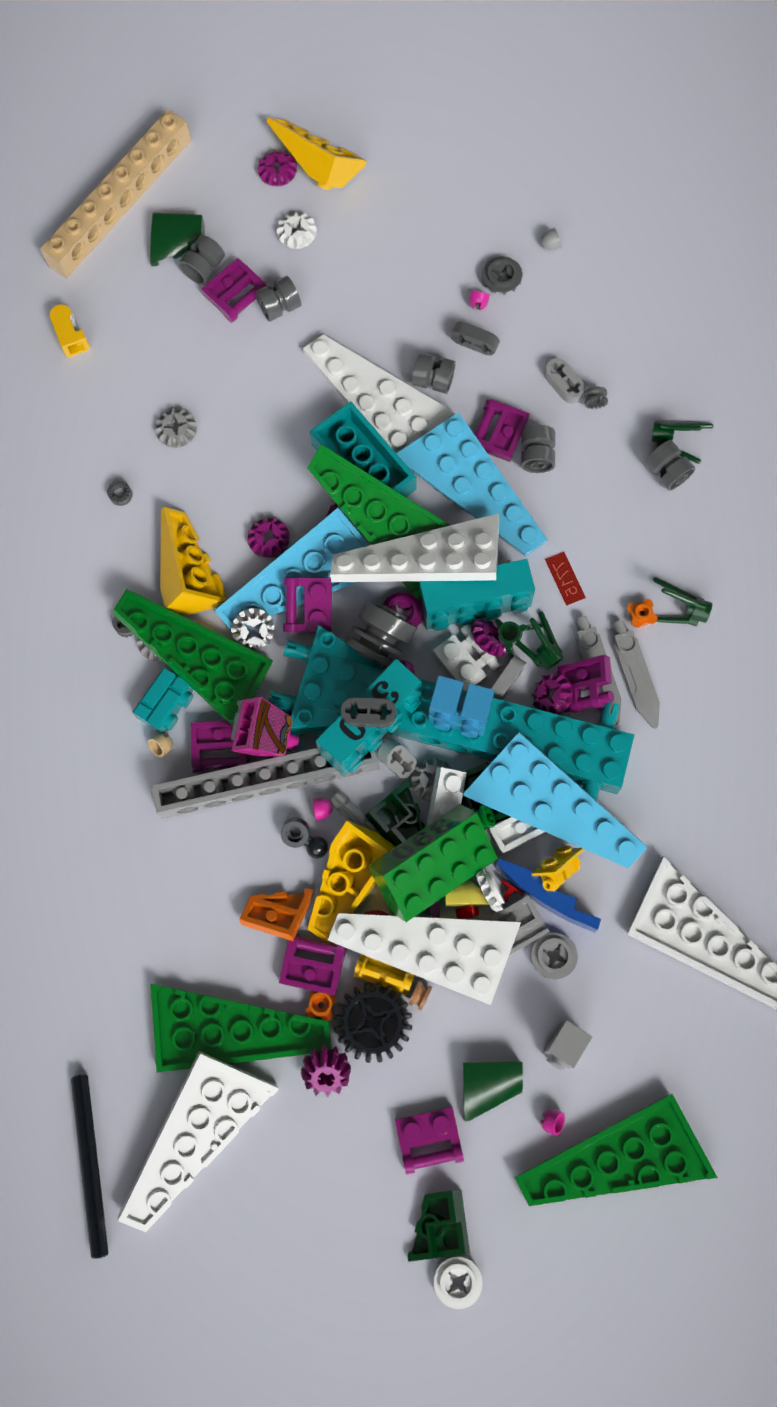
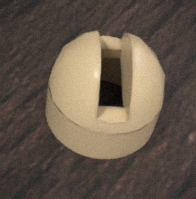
(160, 744)

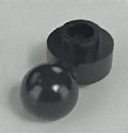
(315, 846)

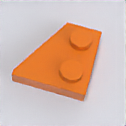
(277, 913)

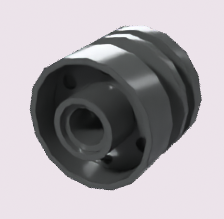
(382, 632)

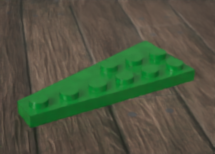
(370, 504)
(204, 659)
(227, 1030)
(633, 1154)

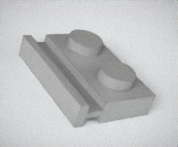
(531, 924)

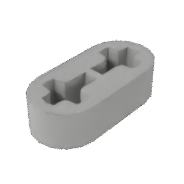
(567, 378)
(508, 677)
(399, 756)

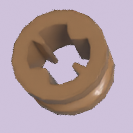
(420, 995)

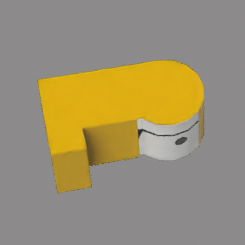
(64, 323)

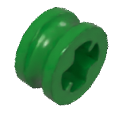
(486, 816)

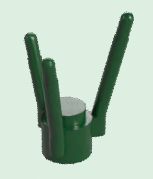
(665, 431)
(696, 608)
(512, 633)
(549, 653)

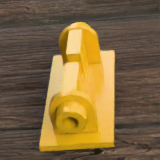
(559, 867)
(377, 971)

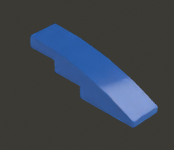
(553, 901)

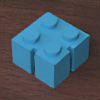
(459, 712)

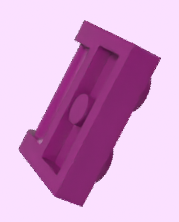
(230, 284)
(507, 431)
(316, 604)
(213, 737)
(309, 973)
(428, 1129)

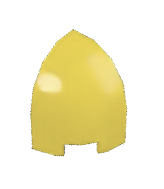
(466, 895)

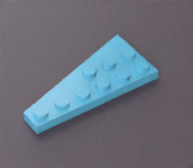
(465, 474)
(306, 558)
(541, 794)

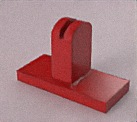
(511, 889)
(467, 912)

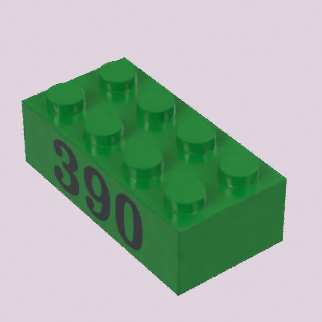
(433, 862)

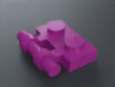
(590, 675)

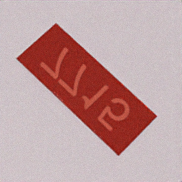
(565, 578)

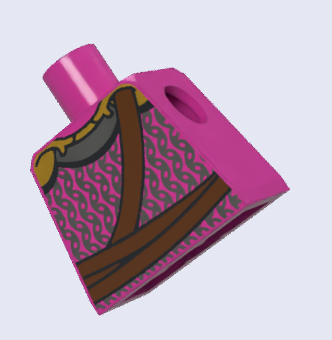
(263, 730)

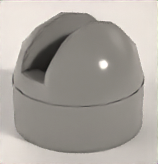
(550, 240)

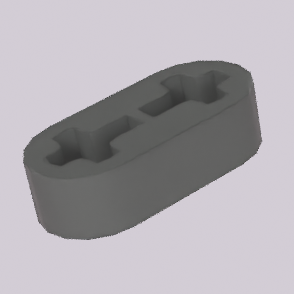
(475, 338)
(368, 705)

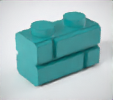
(163, 701)

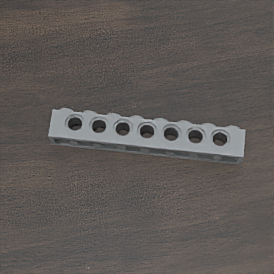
(249, 782)

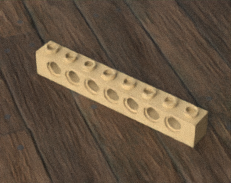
(116, 194)

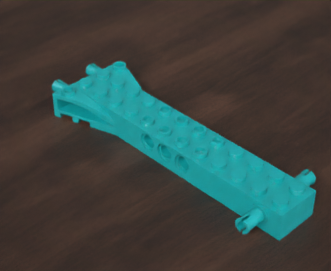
(334, 672)

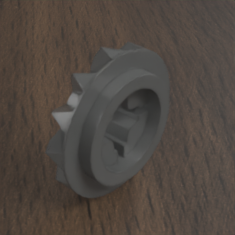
(495, 267)

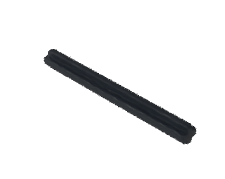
(89, 1167)

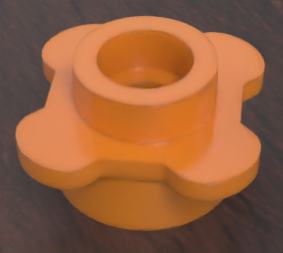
(638, 620)
(325, 1012)

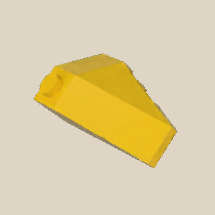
(319, 160)
(184, 570)
(346, 876)

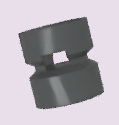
(199, 261)
(278, 298)
(433, 372)
(539, 448)
(670, 465)

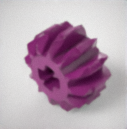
(325, 1071)

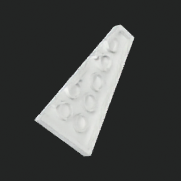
(389, 404)
(444, 554)
(696, 932)
(449, 952)
(198, 1127)

